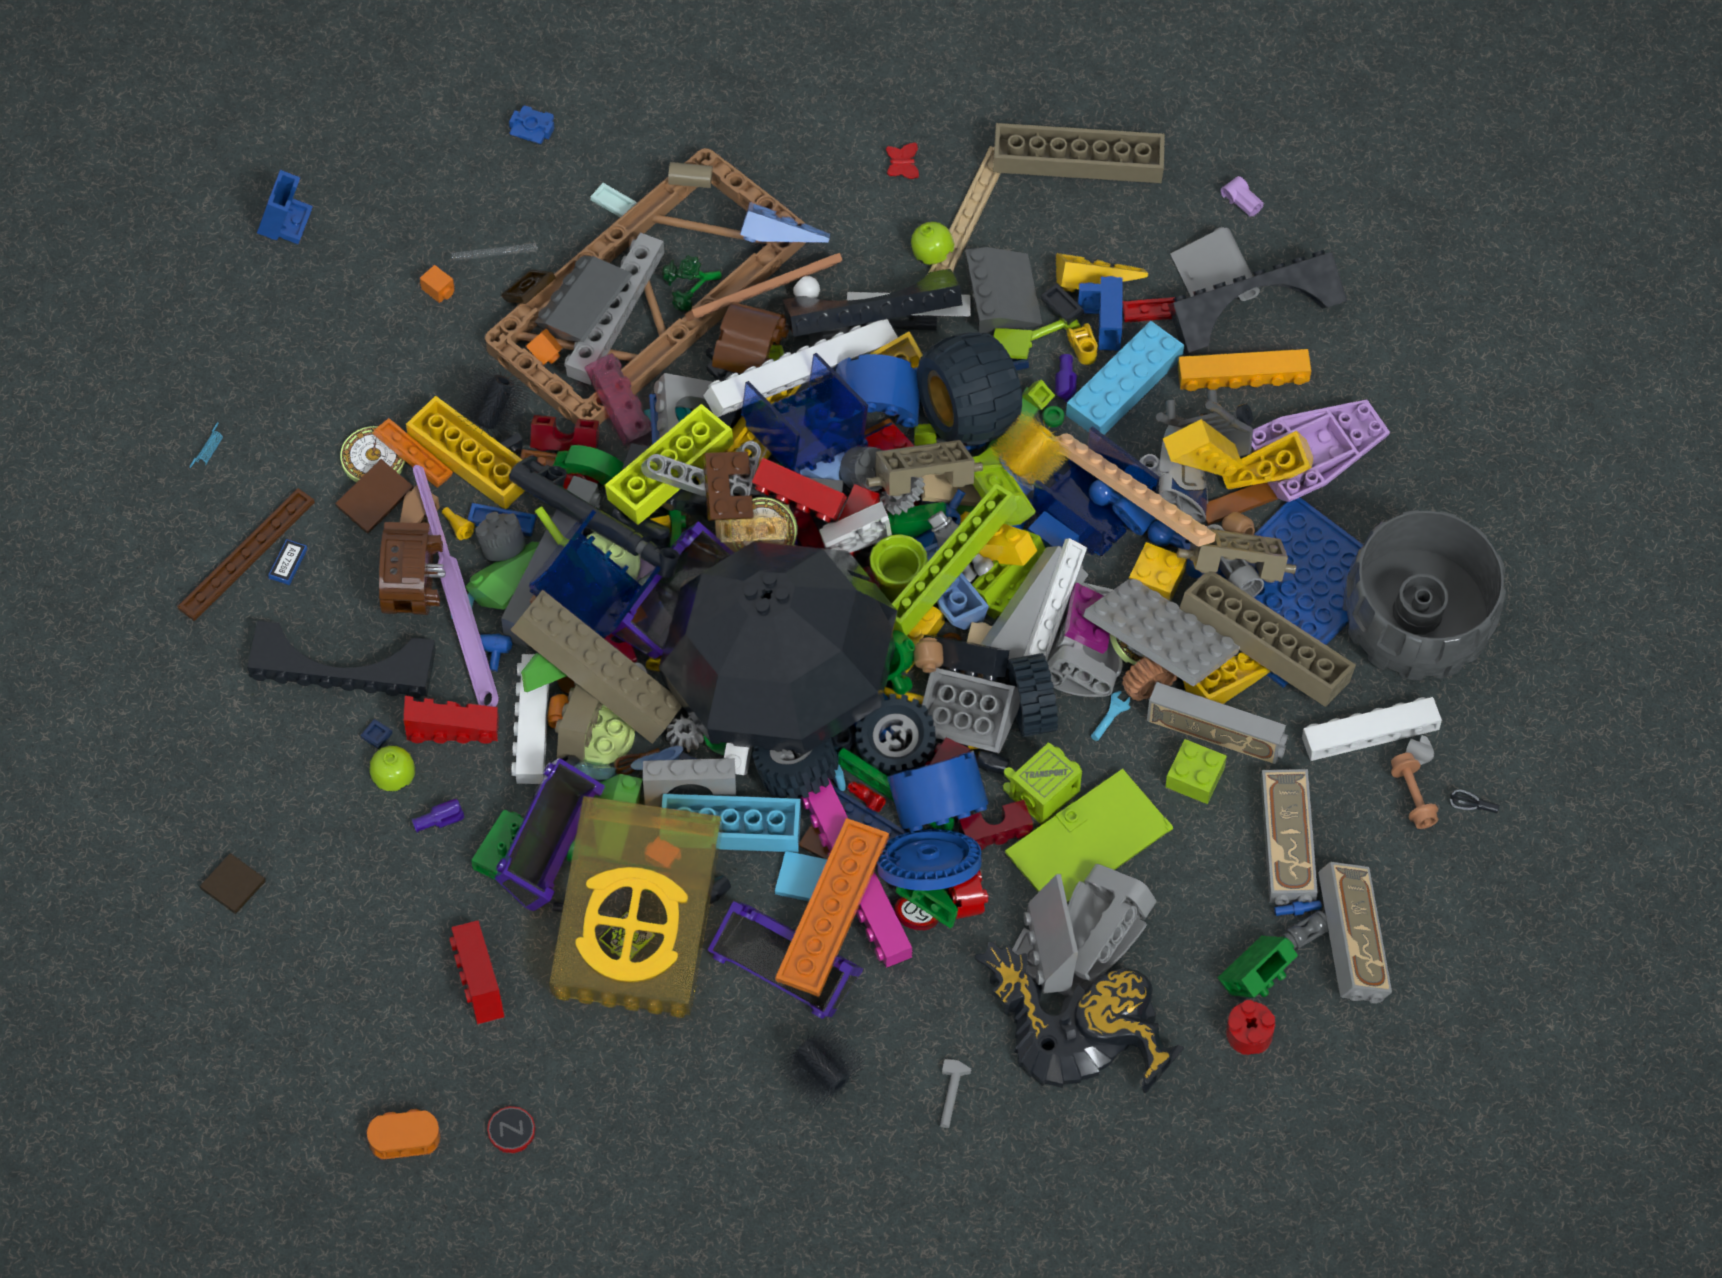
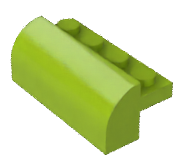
(1004, 580)

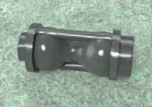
(1299, 935)

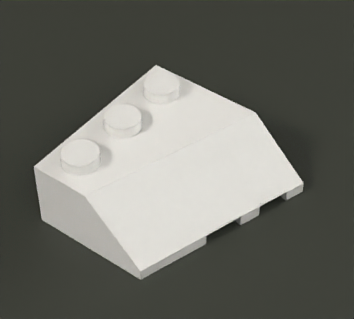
(857, 530)

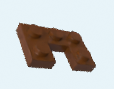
(717, 472)

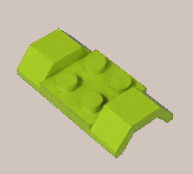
(995, 473)

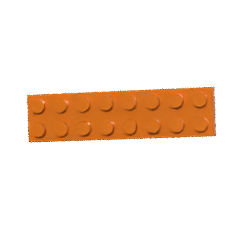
(832, 907)

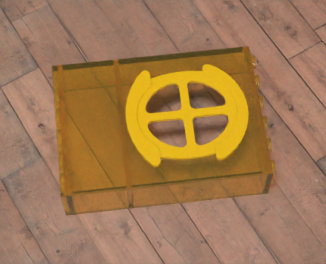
(643, 850)

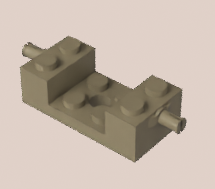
(897, 466)
(1265, 552)

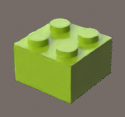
(1196, 771)

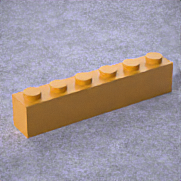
(1244, 369)

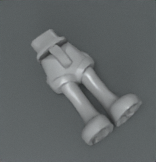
(943, 529)

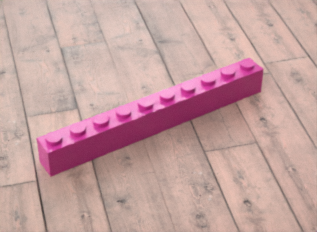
(875, 908)

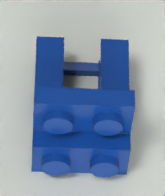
(283, 214)
(1107, 302)

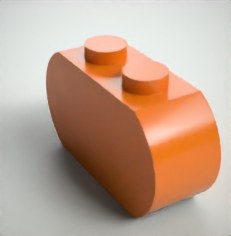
(403, 1134)

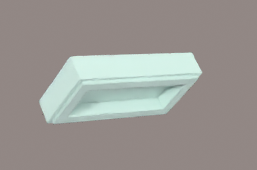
(612, 200)

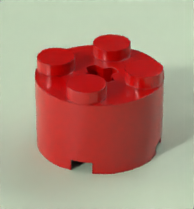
(969, 897)
(1250, 1028)

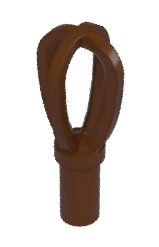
(634, 757)

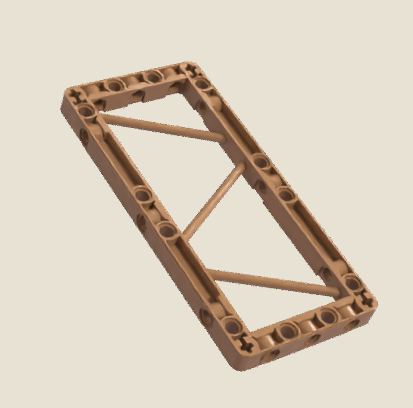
(666, 348)

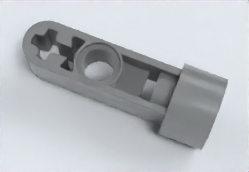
(1240, 573)

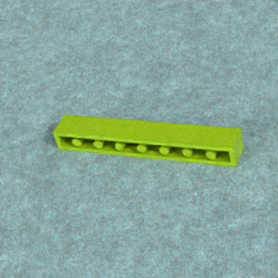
(953, 557)

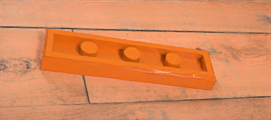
(412, 452)

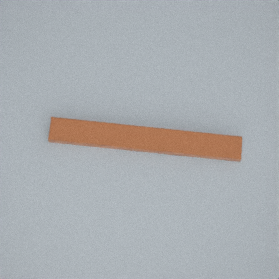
(763, 287)

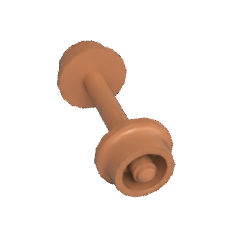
(1423, 815)

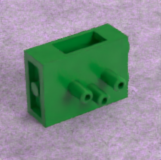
(496, 843)
(1258, 967)

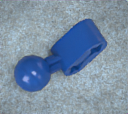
(1130, 513)
(1162, 536)

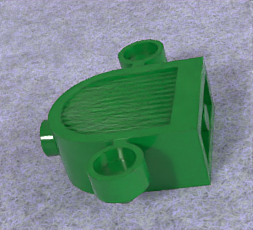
(902, 661)

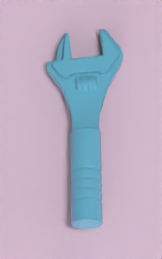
(1116, 707)

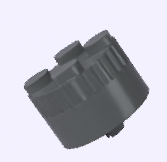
(858, 465)
(500, 536)

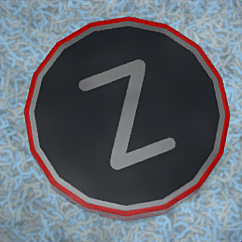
(511, 1129)

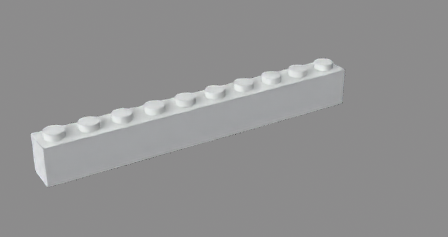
(795, 368)

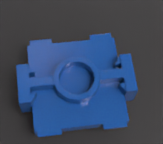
(531, 125)

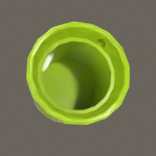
(896, 562)

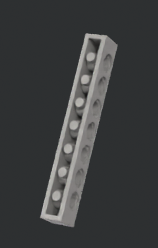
(643, 247)

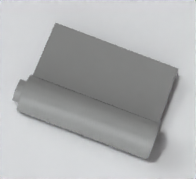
(1211, 262)

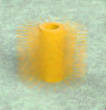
(1033, 449)

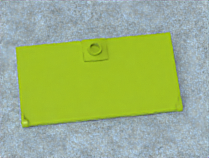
(1099, 828)

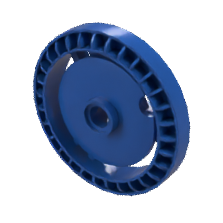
(929, 859)

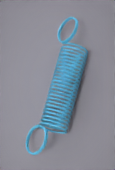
(210, 440)

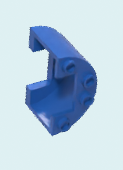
(885, 385)
(938, 792)

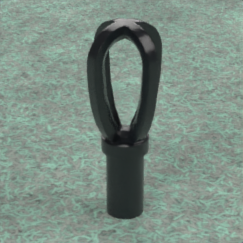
(1475, 803)

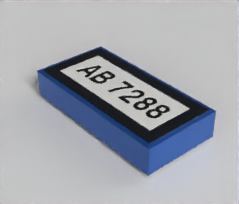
(287, 562)

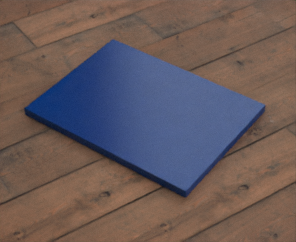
(1322, 561)

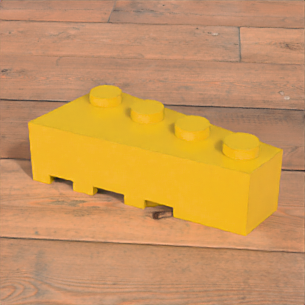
(1203, 449)
(1008, 545)

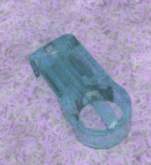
(596, 771)

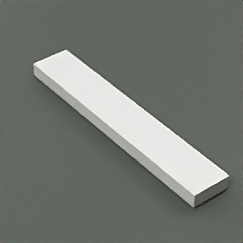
(1056, 598)

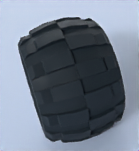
(969, 388)

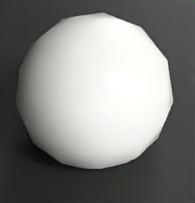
(807, 287)

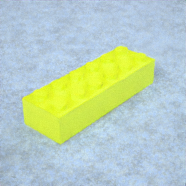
(685, 442)

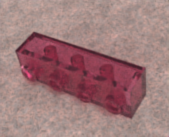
(618, 398)

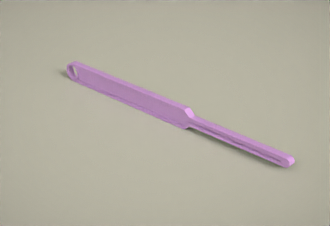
(459, 603)

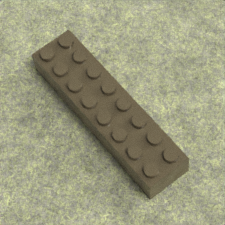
(1078, 153)
(1268, 638)
(597, 666)

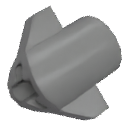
(1421, 750)

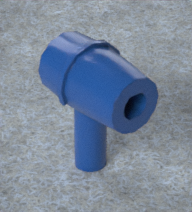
(951, 508)
(496, 644)

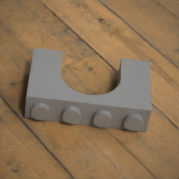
(675, 392)
(664, 775)

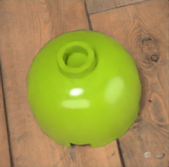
(932, 242)
(392, 768)

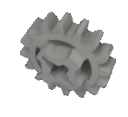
(896, 504)

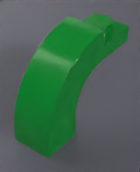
(589, 462)

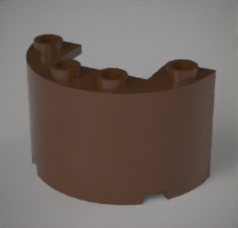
(747, 337)

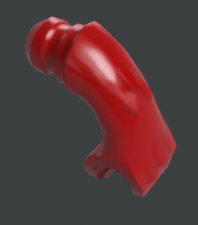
(872, 799)

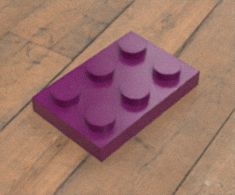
(1079, 627)

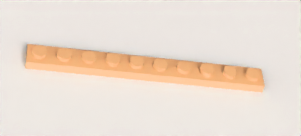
(1135, 491)

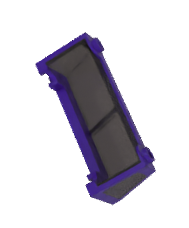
(651, 616)
(546, 834)
(759, 947)

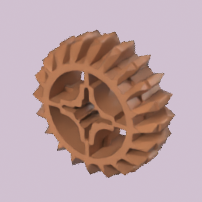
(1142, 678)

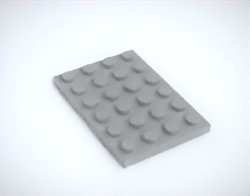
(1162, 631)

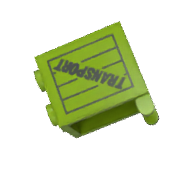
(1044, 782)

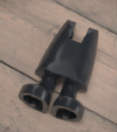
(650, 529)

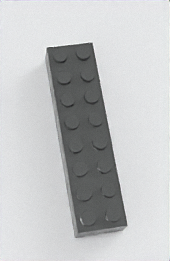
(521, 598)

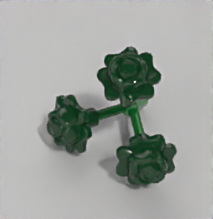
(688, 269)

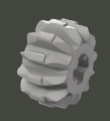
(684, 733)

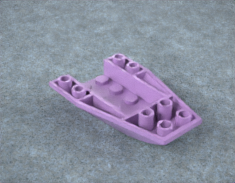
(1336, 440)

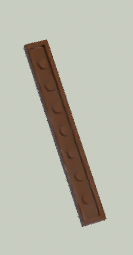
(246, 554)

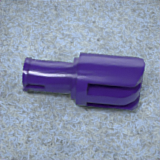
(1065, 379)
(440, 815)

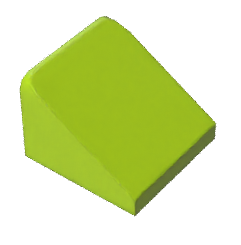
(1038, 394)
(924, 435)

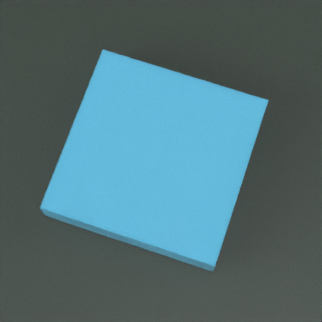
(799, 875)

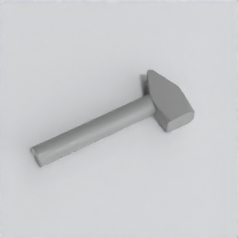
(955, 1069)

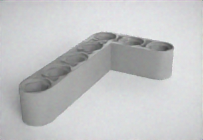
(686, 472)

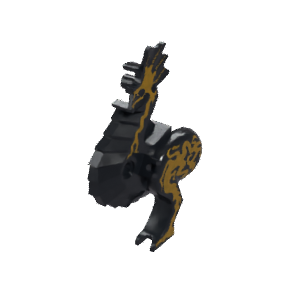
(1090, 1027)

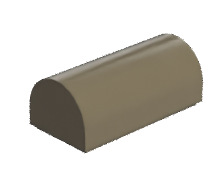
(690, 175)

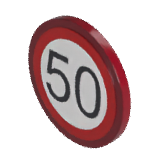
(913, 916)

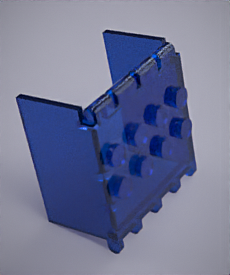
(810, 424)
(1070, 499)
(589, 581)

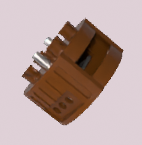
(408, 568)

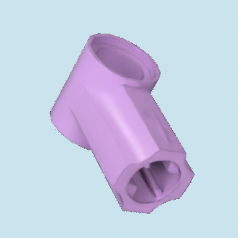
(1239, 193)

